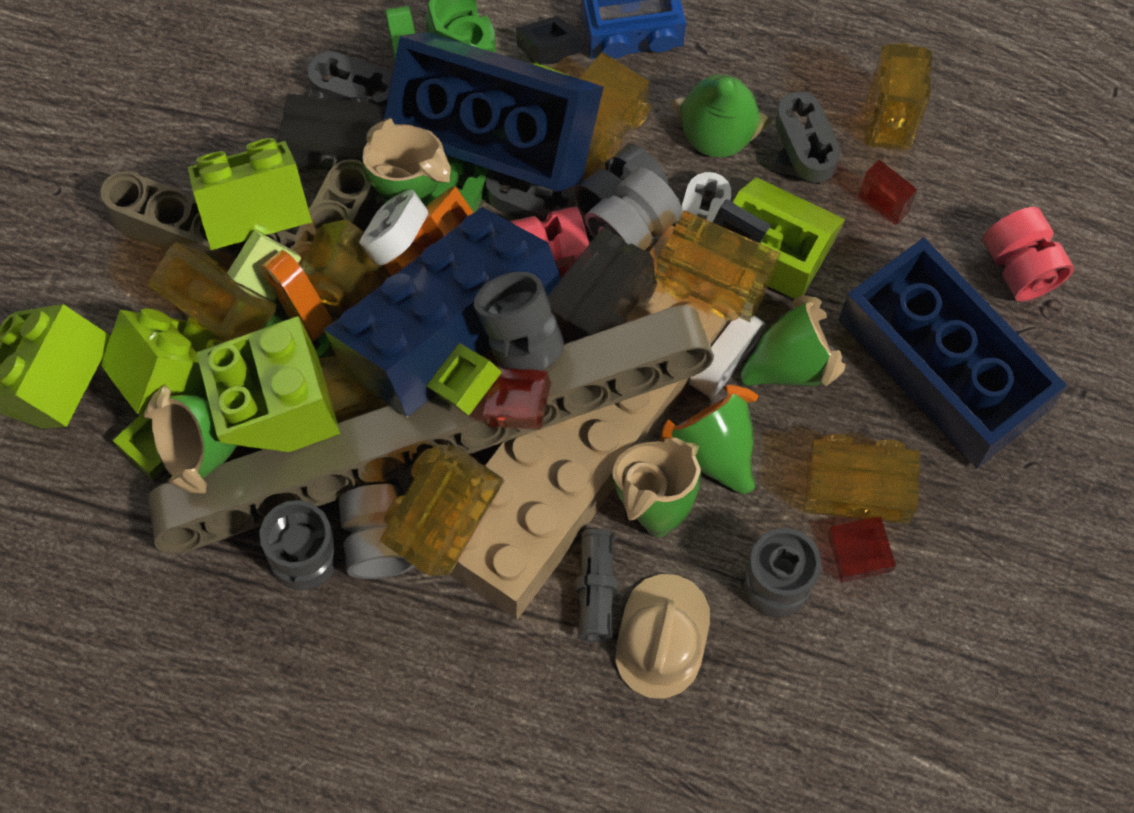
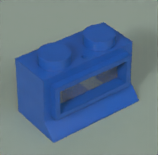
(632, 26)

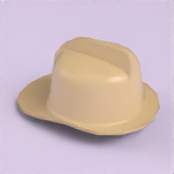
(662, 636)

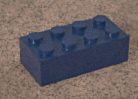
(495, 109)
(422, 312)
(951, 352)

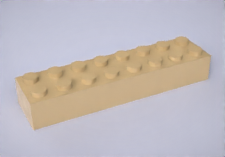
(562, 479)

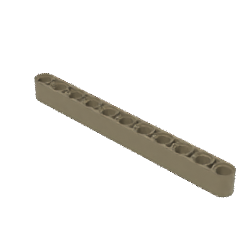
(384, 441)

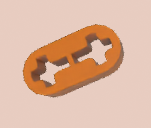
(296, 293)

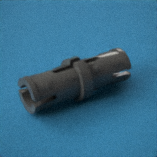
(596, 585)

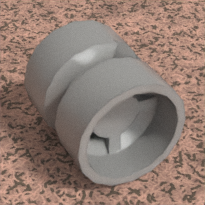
(639, 210)
(363, 515)

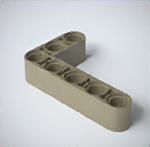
(159, 203)

